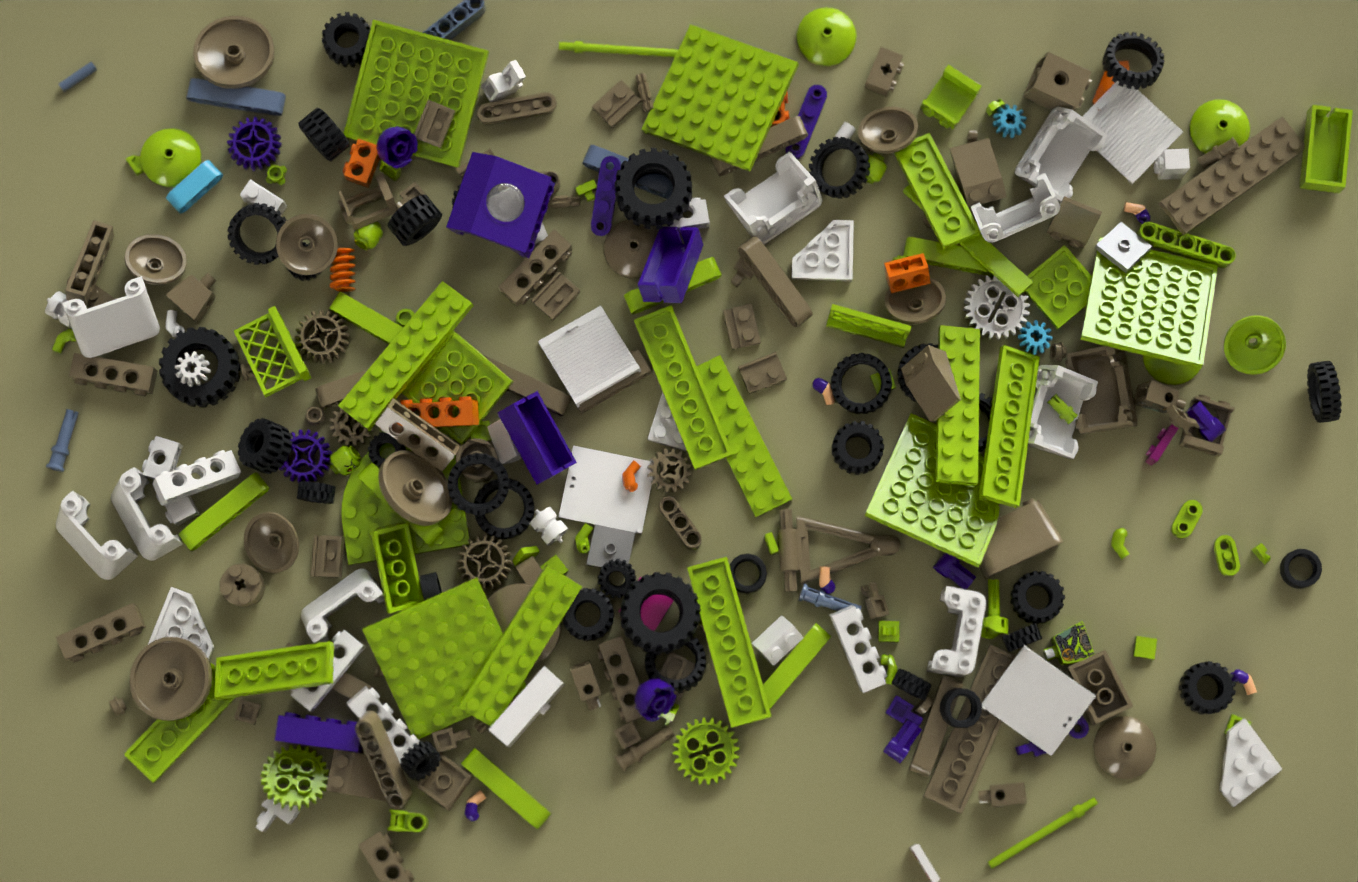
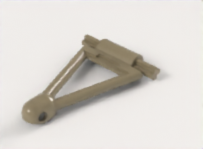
(795, 548)

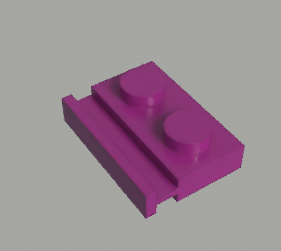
(1164, 437)

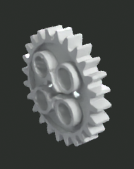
(980, 298)

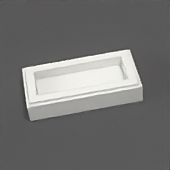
(924, 863)

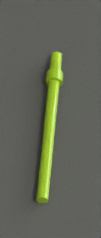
(579, 47)
(1077, 811)

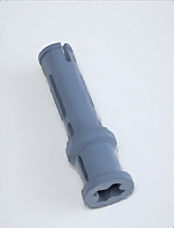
(61, 450)
(819, 599)

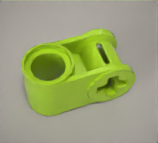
(403, 821)

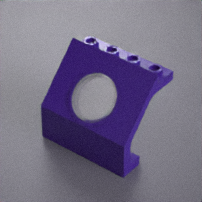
(501, 203)

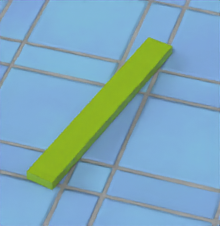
(990, 258)

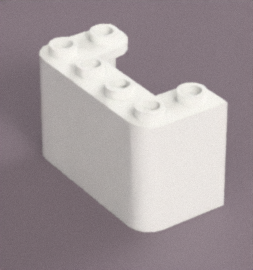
(970, 611)

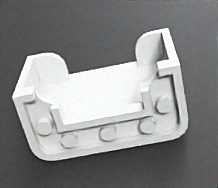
(1060, 150)
(777, 200)
(1018, 217)
(114, 322)
(1046, 428)
(150, 541)
(104, 560)
(315, 614)

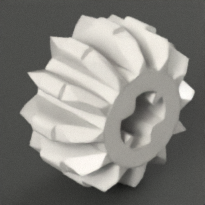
(185, 367)

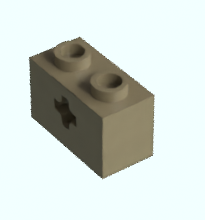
(884, 61)

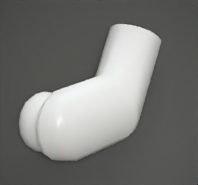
(171, 324)

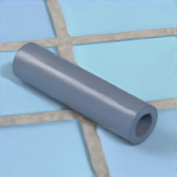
(77, 76)

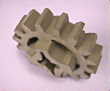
(342, 426)
(664, 464)

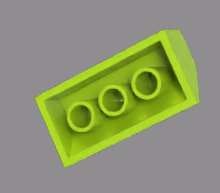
(397, 566)

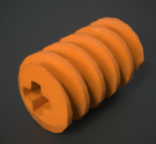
(341, 271)

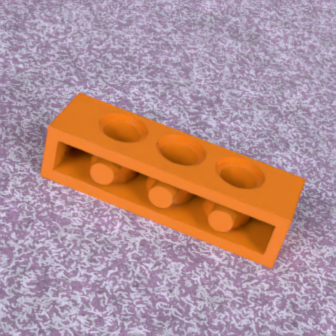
(467, 415)

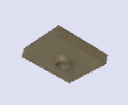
(445, 783)

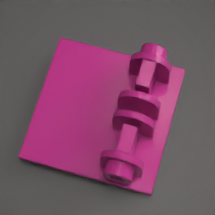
(654, 610)

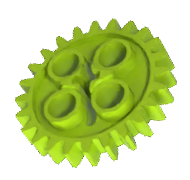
(712, 769)
(292, 794)

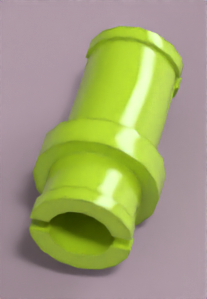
(1065, 412)

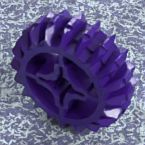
(253, 127)
(316, 469)

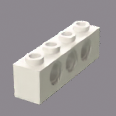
(168, 492)
(352, 650)
(876, 676)
(366, 697)

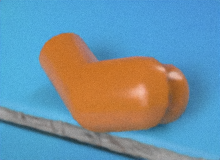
(629, 478)

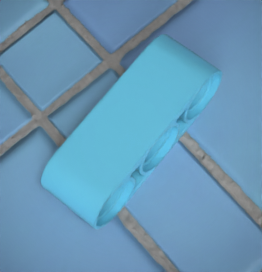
(194, 186)

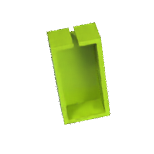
(1326, 149)

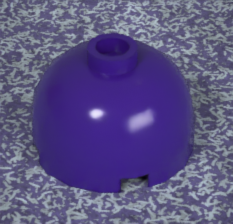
(396, 146)
(654, 699)

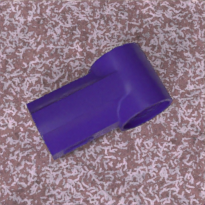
(1210, 426)
(951, 568)
(900, 744)

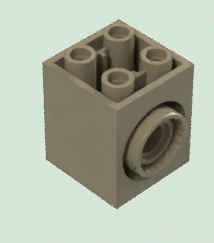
(1057, 83)

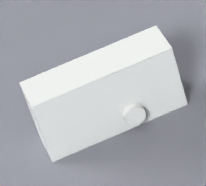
(527, 707)

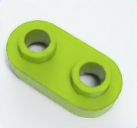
(1187, 518)
(1229, 555)

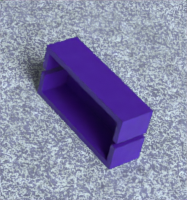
(670, 265)
(536, 437)
(318, 733)

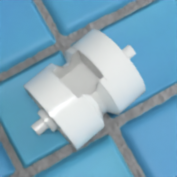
(56, 309)
(547, 524)

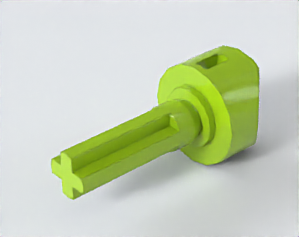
(994, 623)

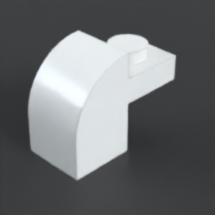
(504, 83)
(266, 818)

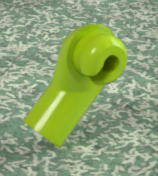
(62, 338)
(582, 540)
(1118, 542)
(891, 667)

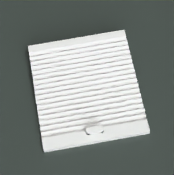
(1134, 130)
(589, 356)
(599, 493)
(1037, 700)

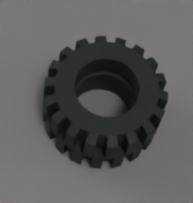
(340, 26)
(324, 134)
(414, 220)
(863, 431)
(264, 446)
(1054, 592)
(601, 627)
(1223, 682)

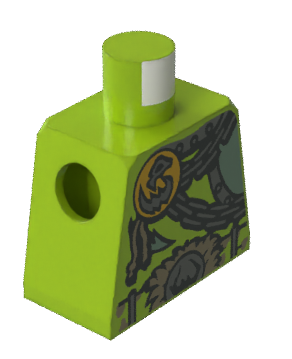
(1070, 645)

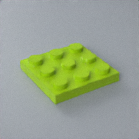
(1060, 287)

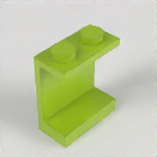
(950, 97)

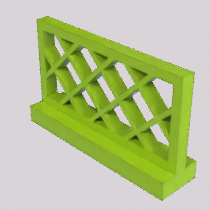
(868, 326)
(284, 340)

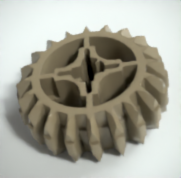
(329, 335)
(487, 553)

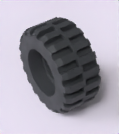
(653, 163)
(222, 381)
(660, 585)

